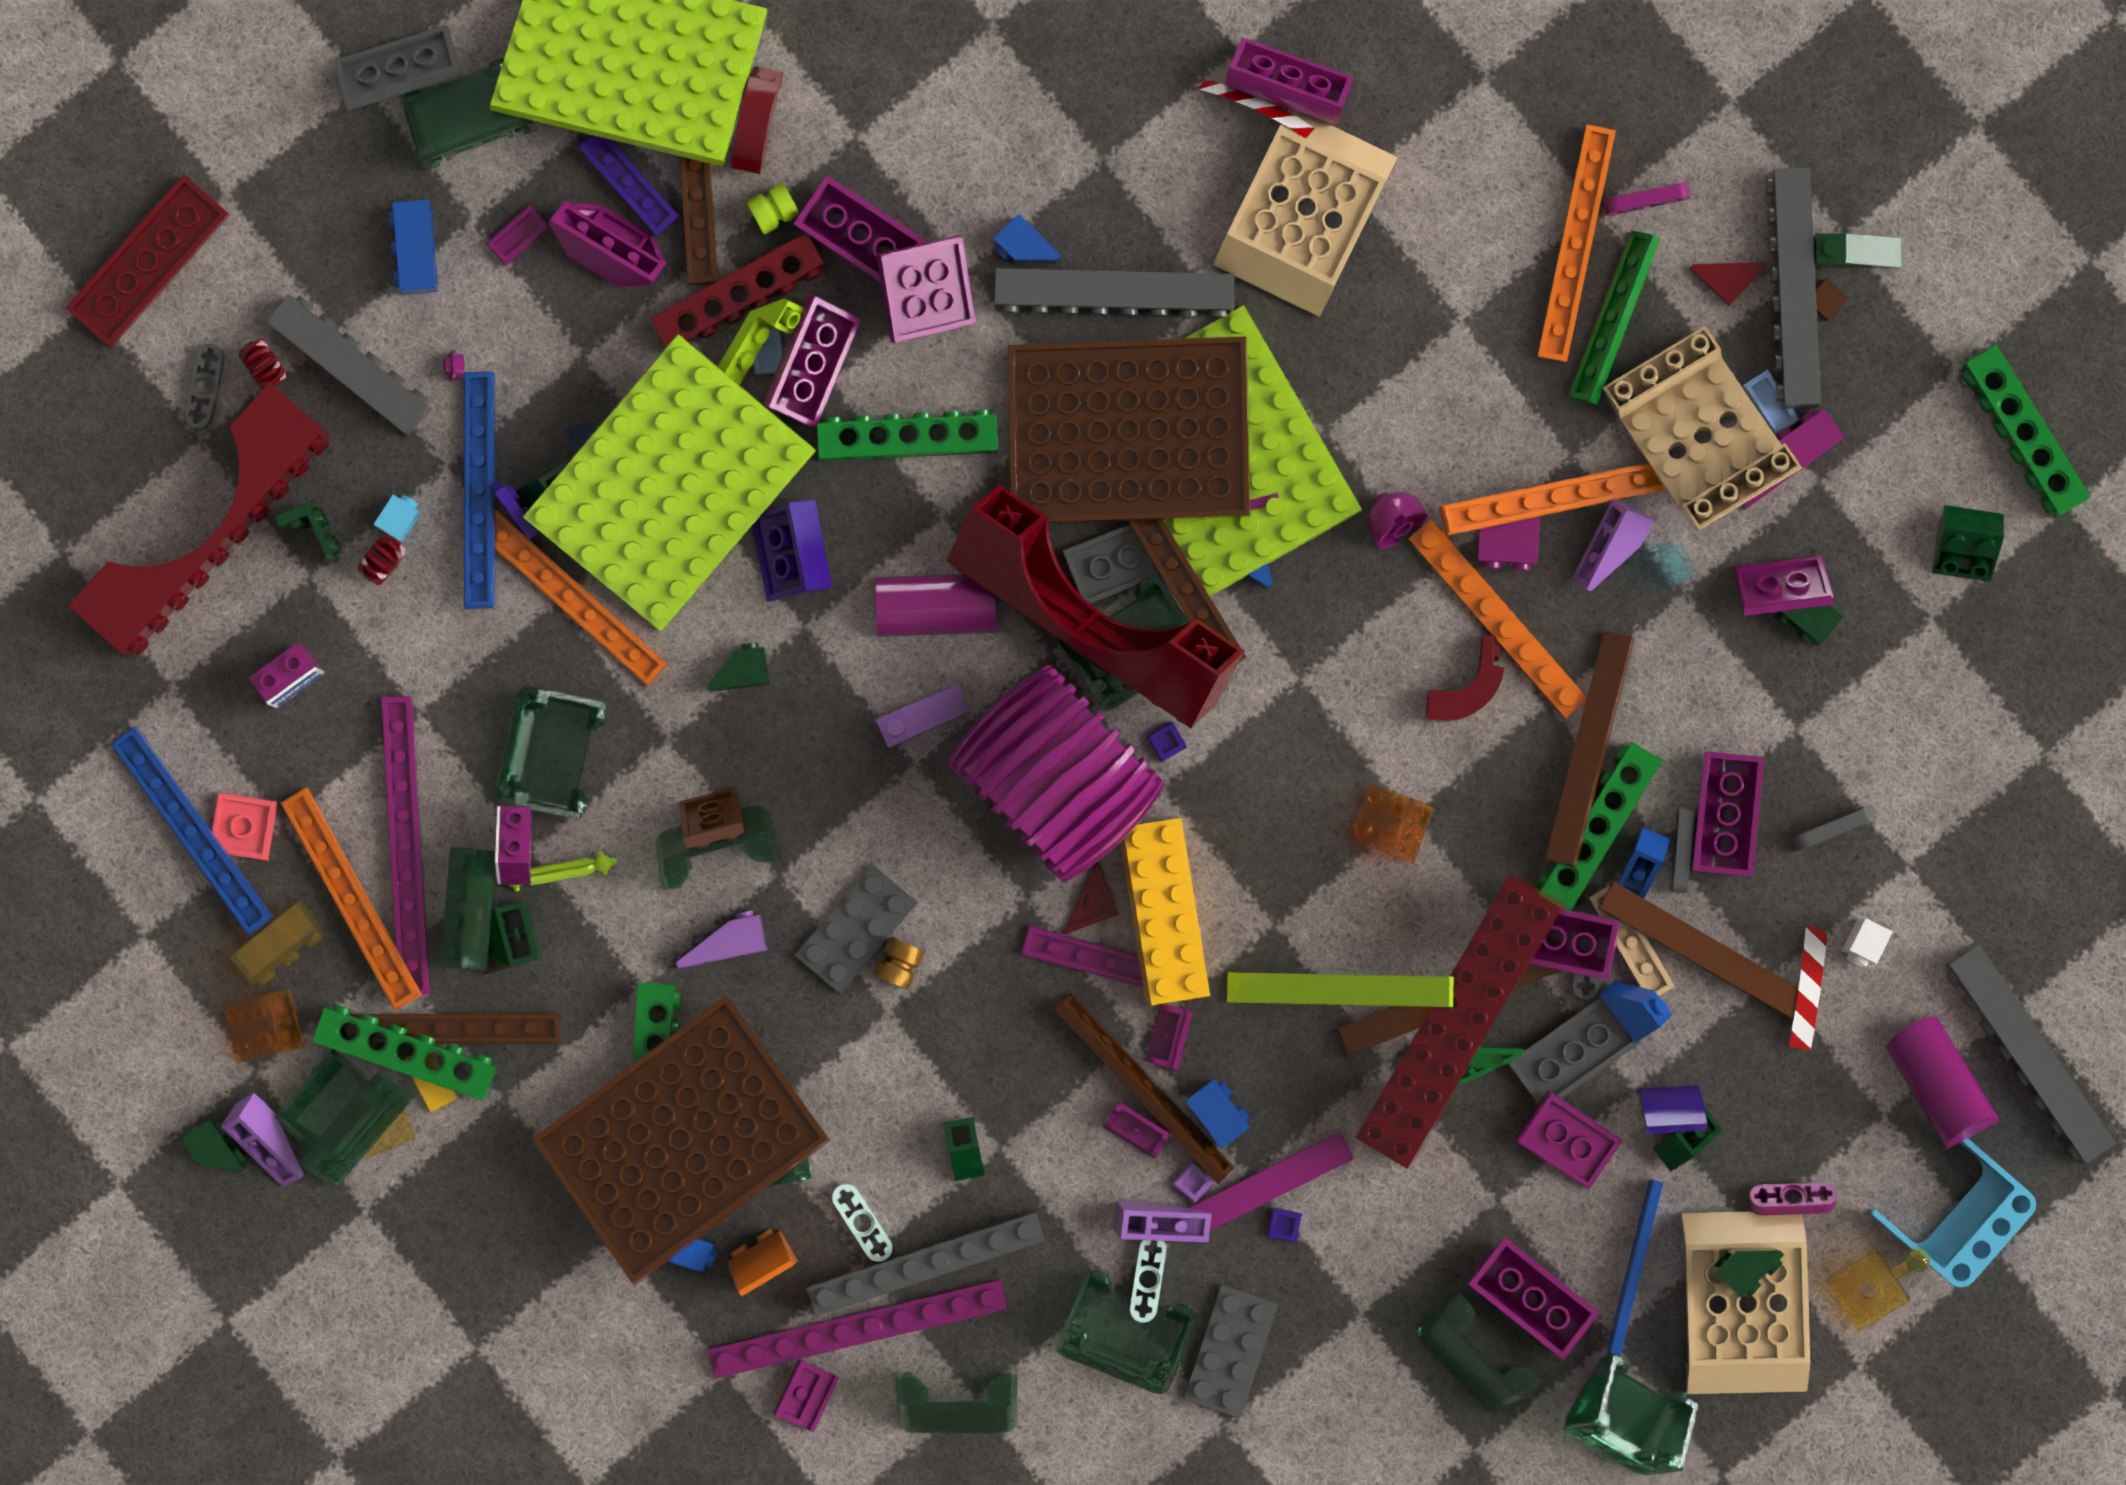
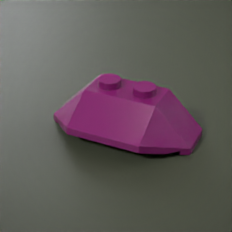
(607, 244)

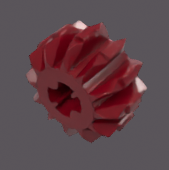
(262, 363)
(382, 559)

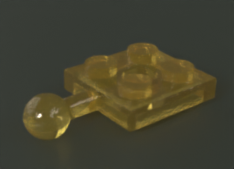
(1875, 1270)

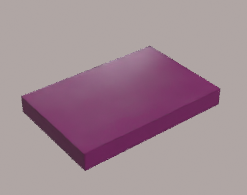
(1783, 585)
(1568, 1140)

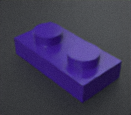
(507, 498)

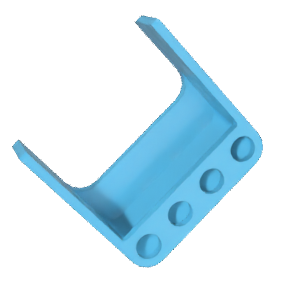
(1976, 1226)

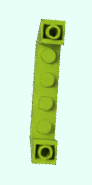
(754, 333)

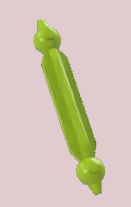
(569, 869)

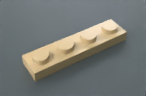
(1637, 953)

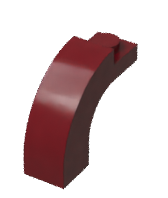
(755, 119)
(1457, 705)

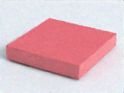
(244, 825)

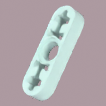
(856, 1199)
(1136, 1300)

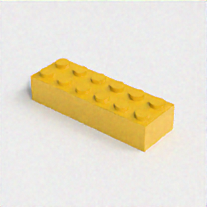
(1164, 913)

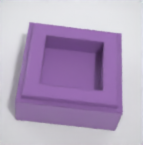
(1193, 1182)

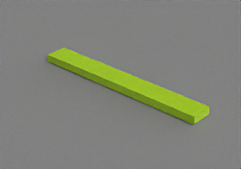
(1340, 989)

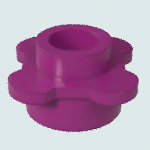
(454, 365)

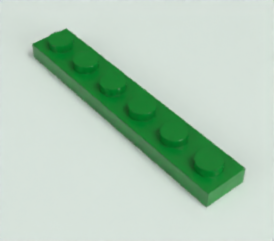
(1614, 317)

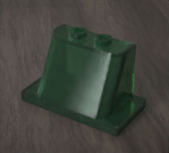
(341, 1115)

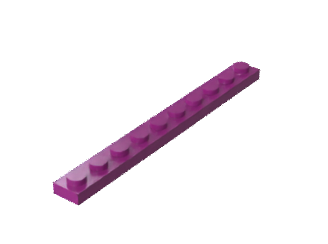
(405, 837)
(857, 1329)

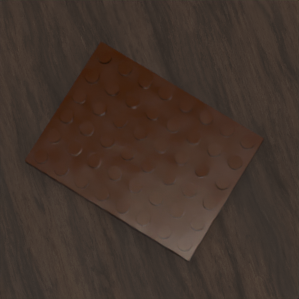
(1131, 429)
(680, 1140)

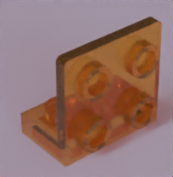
(1391, 823)
(263, 1025)

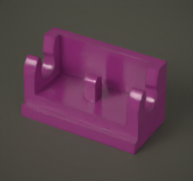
(1169, 1036)
(1136, 1130)

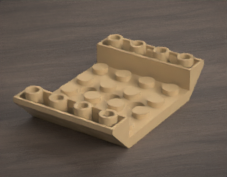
(1298, 253)
(1687, 393)
(1740, 1348)

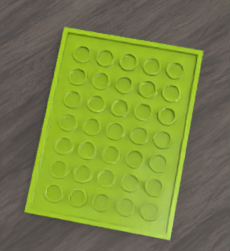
(633, 70)
(1284, 460)
(669, 482)

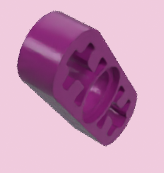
(1651, 197)
(1815, 1205)

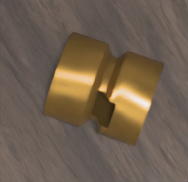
(899, 963)

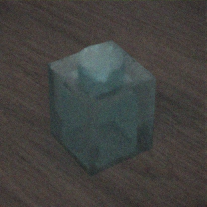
(1673, 564)

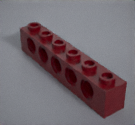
(720, 292)

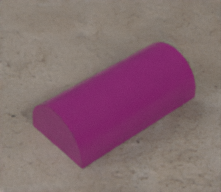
(1288, 81)
(852, 226)
(811, 362)
(933, 606)
(1728, 814)
(1580, 944)
(1941, 1081)
(1532, 1298)

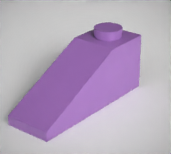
(1614, 541)
(922, 716)
(732, 940)
(262, 1137)
(1160, 1222)

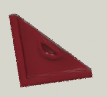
(1728, 279)
(1094, 902)

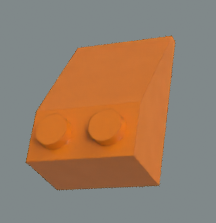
(761, 1262)

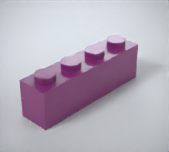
(1806, 442)

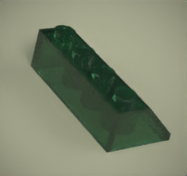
(468, 909)

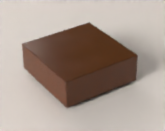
(1829, 299)

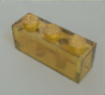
(278, 944)

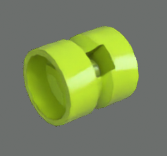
(774, 207)

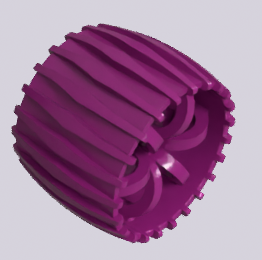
(1056, 773)

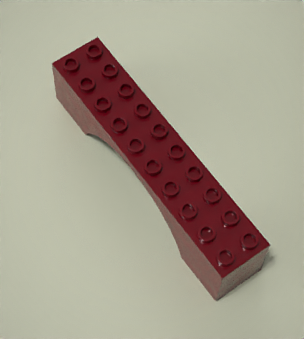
(1011, 555)
(135, 601)
(1452, 1035)

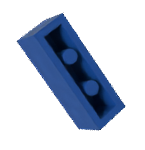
(413, 247)

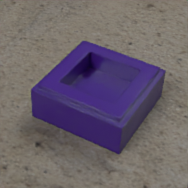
(1166, 741)
(1284, 1225)

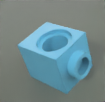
(398, 517)

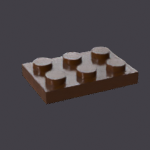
(711, 818)

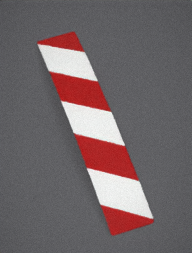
(1260, 105)
(1809, 988)

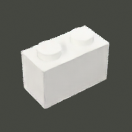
(1866, 942)

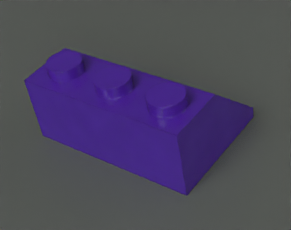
(791, 551)

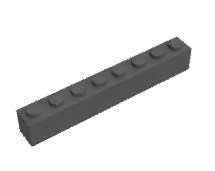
(1795, 288)
(1114, 291)
(2030, 1054)
(926, 1263)

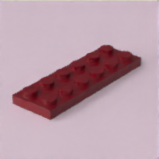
(147, 261)

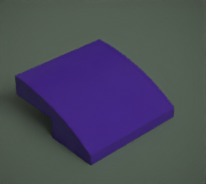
(1673, 1109)

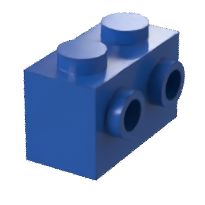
(1218, 1113)

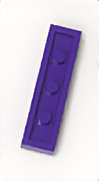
(629, 183)

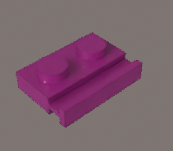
(806, 1395)

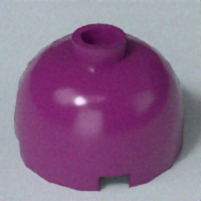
(1394, 516)

